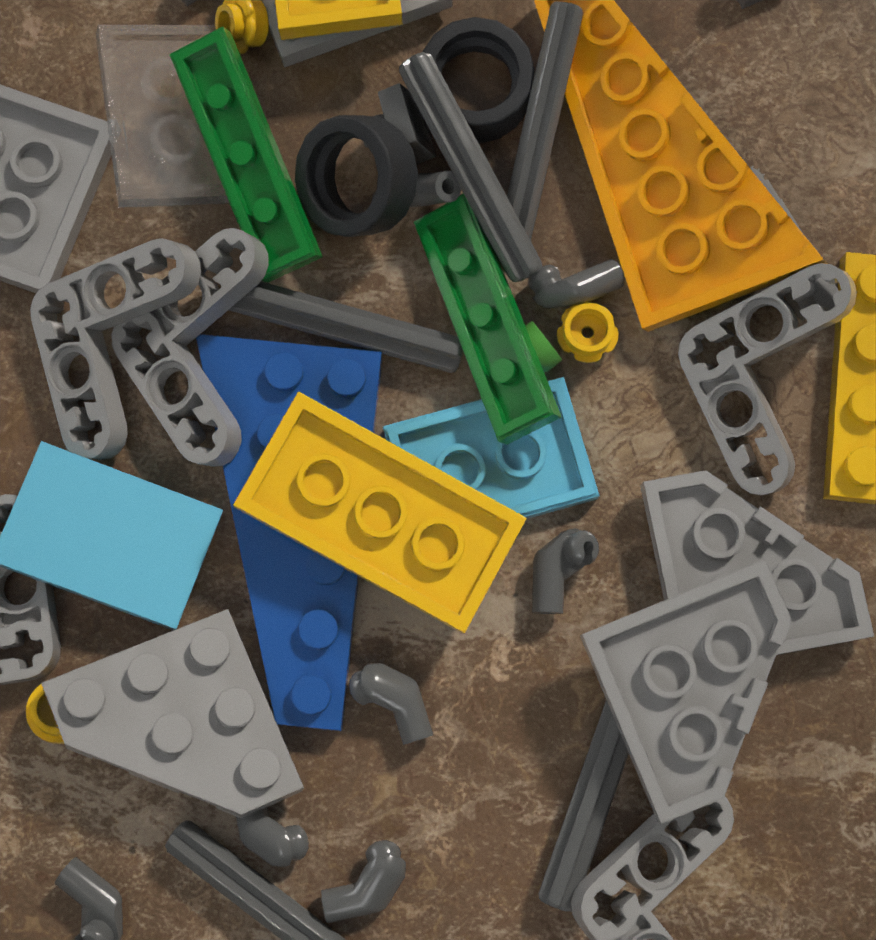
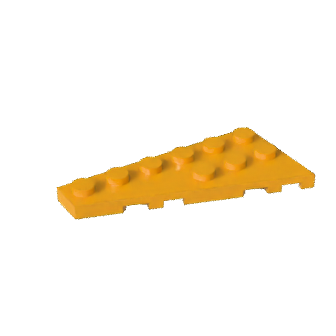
(673, 189)

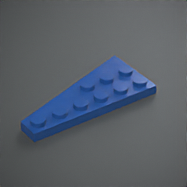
(296, 596)

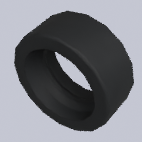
(506, 45)
(317, 181)

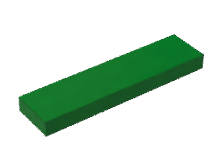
(245, 151)
(487, 321)

